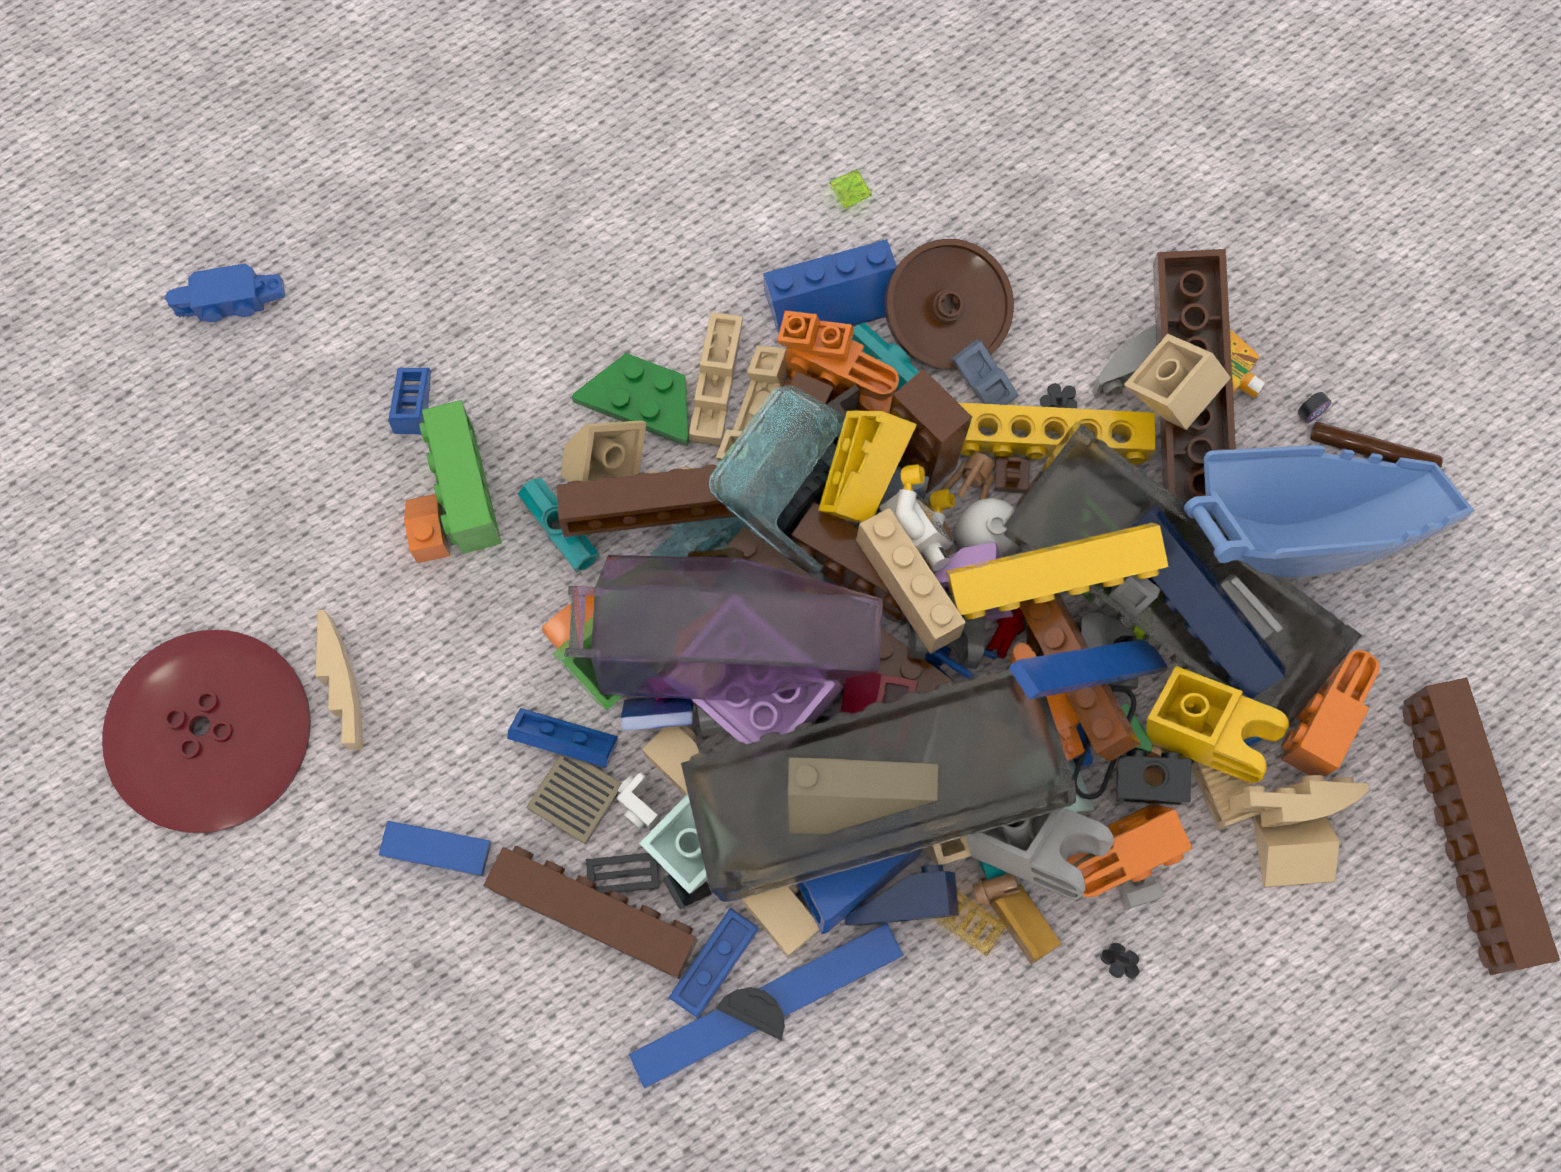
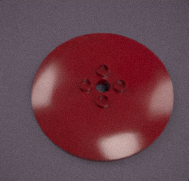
(234, 768)

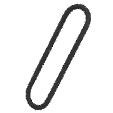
(1112, 763)

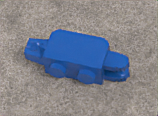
(225, 293)

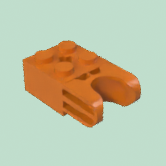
(874, 378)
(1335, 717)
(1140, 844)

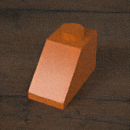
(425, 529)

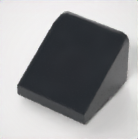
(682, 897)

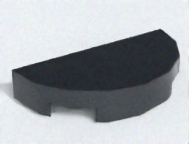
(755, 1009)

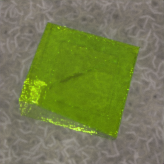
(850, 188)

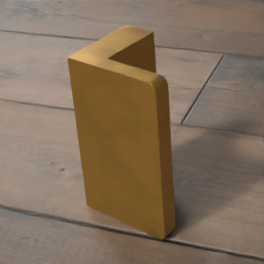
(1026, 925)

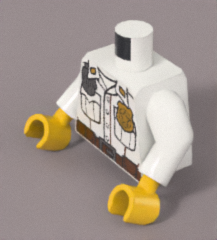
(920, 520)

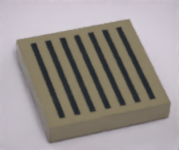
(574, 797)

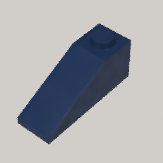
(913, 898)

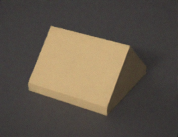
(1297, 852)

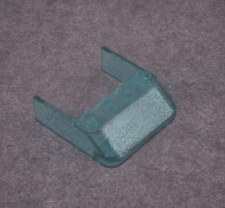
(772, 463)

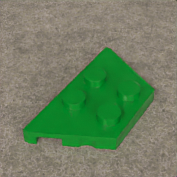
(640, 392)

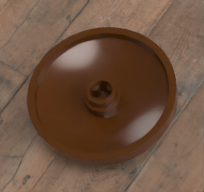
(946, 300)

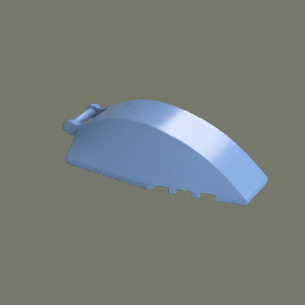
(1319, 511)

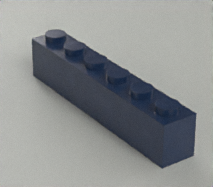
(1212, 613)

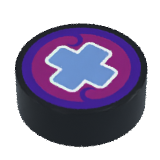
(1314, 407)

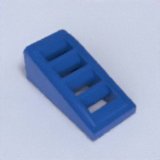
(408, 419)

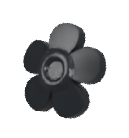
(1059, 399)
(1120, 962)

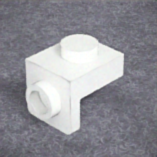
(638, 812)

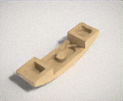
(766, 374)

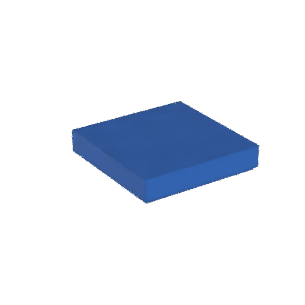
(648, 713)

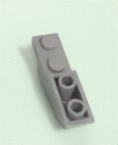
(1125, 363)

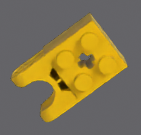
(1210, 723)

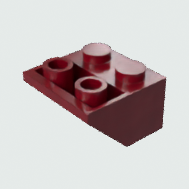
(874, 688)

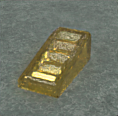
(959, 931)

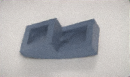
(983, 375)

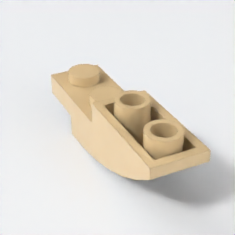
(1299, 802)

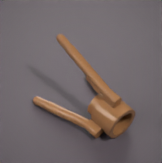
(974, 472)

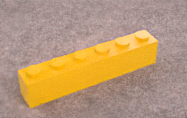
(1057, 569)

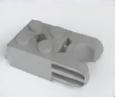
(1040, 849)

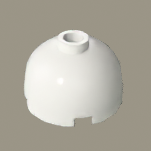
(983, 525)

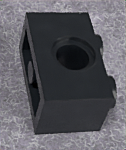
(1133, 788)

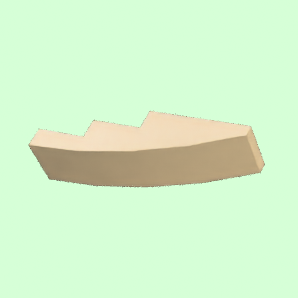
(715, 378)
(335, 669)

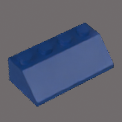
(836, 287)

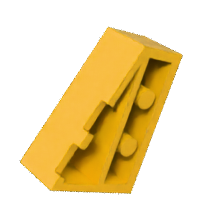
(864, 463)

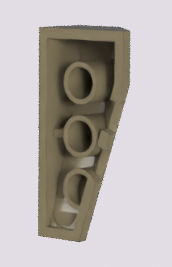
(845, 793)

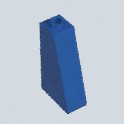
(840, 893)

